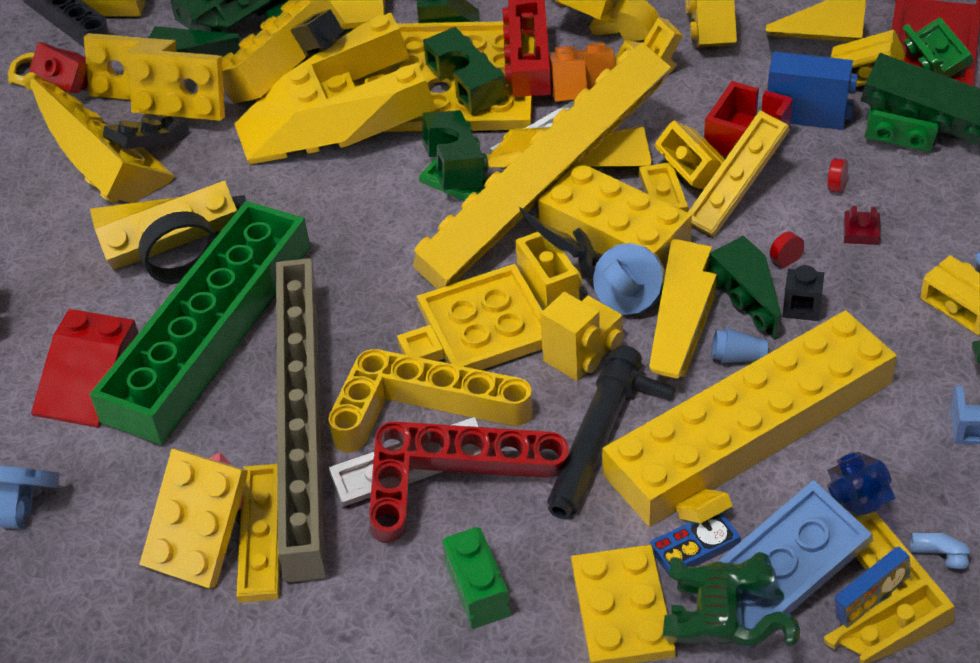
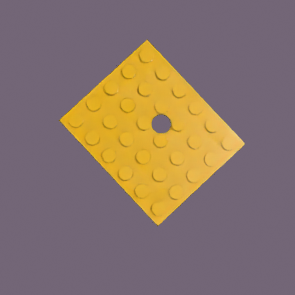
(487, 38)

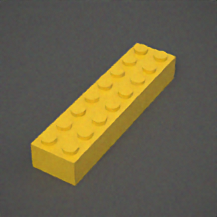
(747, 416)

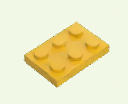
(193, 518)
(621, 605)

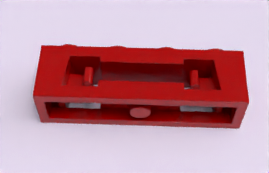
(529, 75)

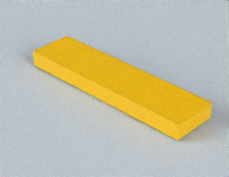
(737, 173)
(258, 541)

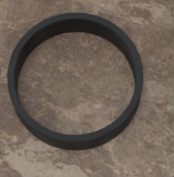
(163, 226)

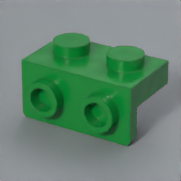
(937, 48)
(900, 130)

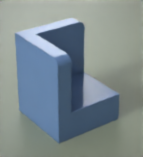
(964, 419)

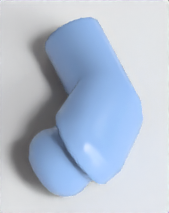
(941, 543)

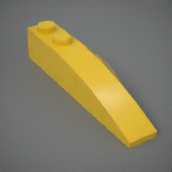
(109, 167)

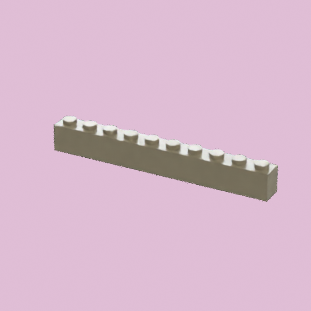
(299, 424)

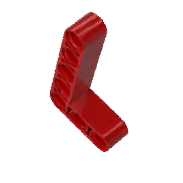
(452, 459)

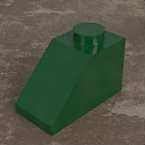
(446, 11)

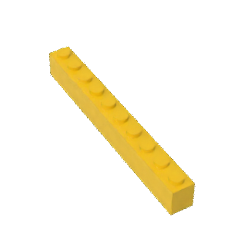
(532, 173)

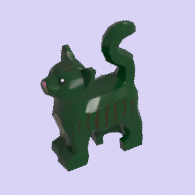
(719, 603)

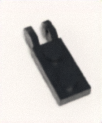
(147, 133)

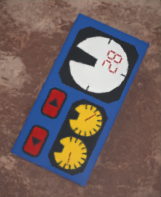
(696, 542)
(872, 586)

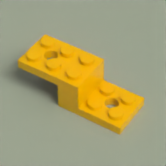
(155, 76)

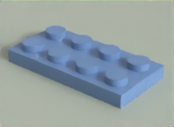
(806, 547)

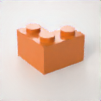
(577, 69)

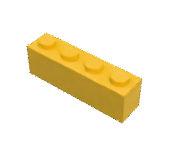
(123, 225)

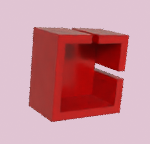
(737, 110)

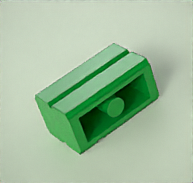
(476, 577)

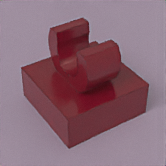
(862, 227)

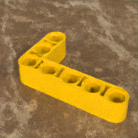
(426, 384)

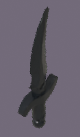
(578, 248)

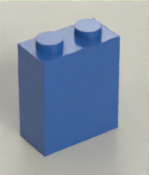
(817, 88)

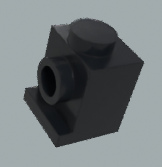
(317, 32)
(806, 285)

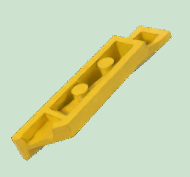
(620, 148)
(683, 308)

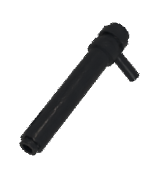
(614, 386)

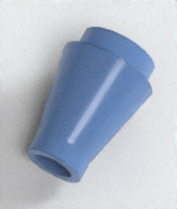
(735, 346)

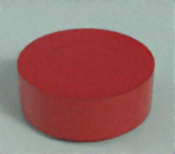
(837, 175)
(786, 249)

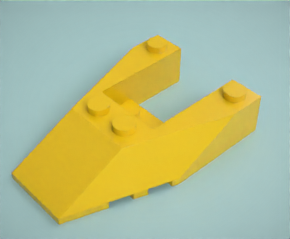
(323, 107)

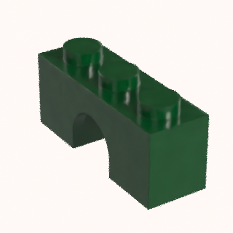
(476, 78)
(457, 151)

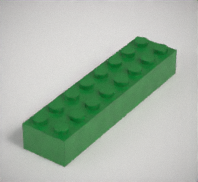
(199, 324)

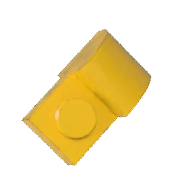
(629, 18)

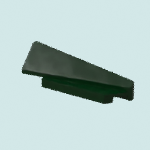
(226, 13)

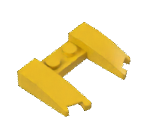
(907, 614)

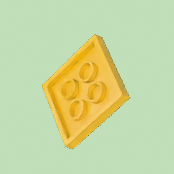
(484, 318)

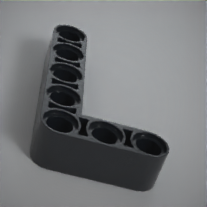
(71, 17)

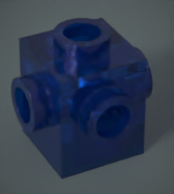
(872, 485)

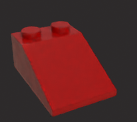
(77, 361)

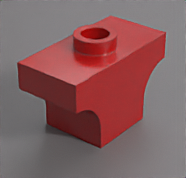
(60, 67)

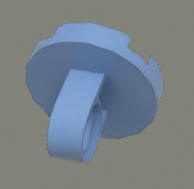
(629, 279)
(17, 493)

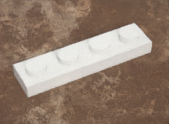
(354, 477)

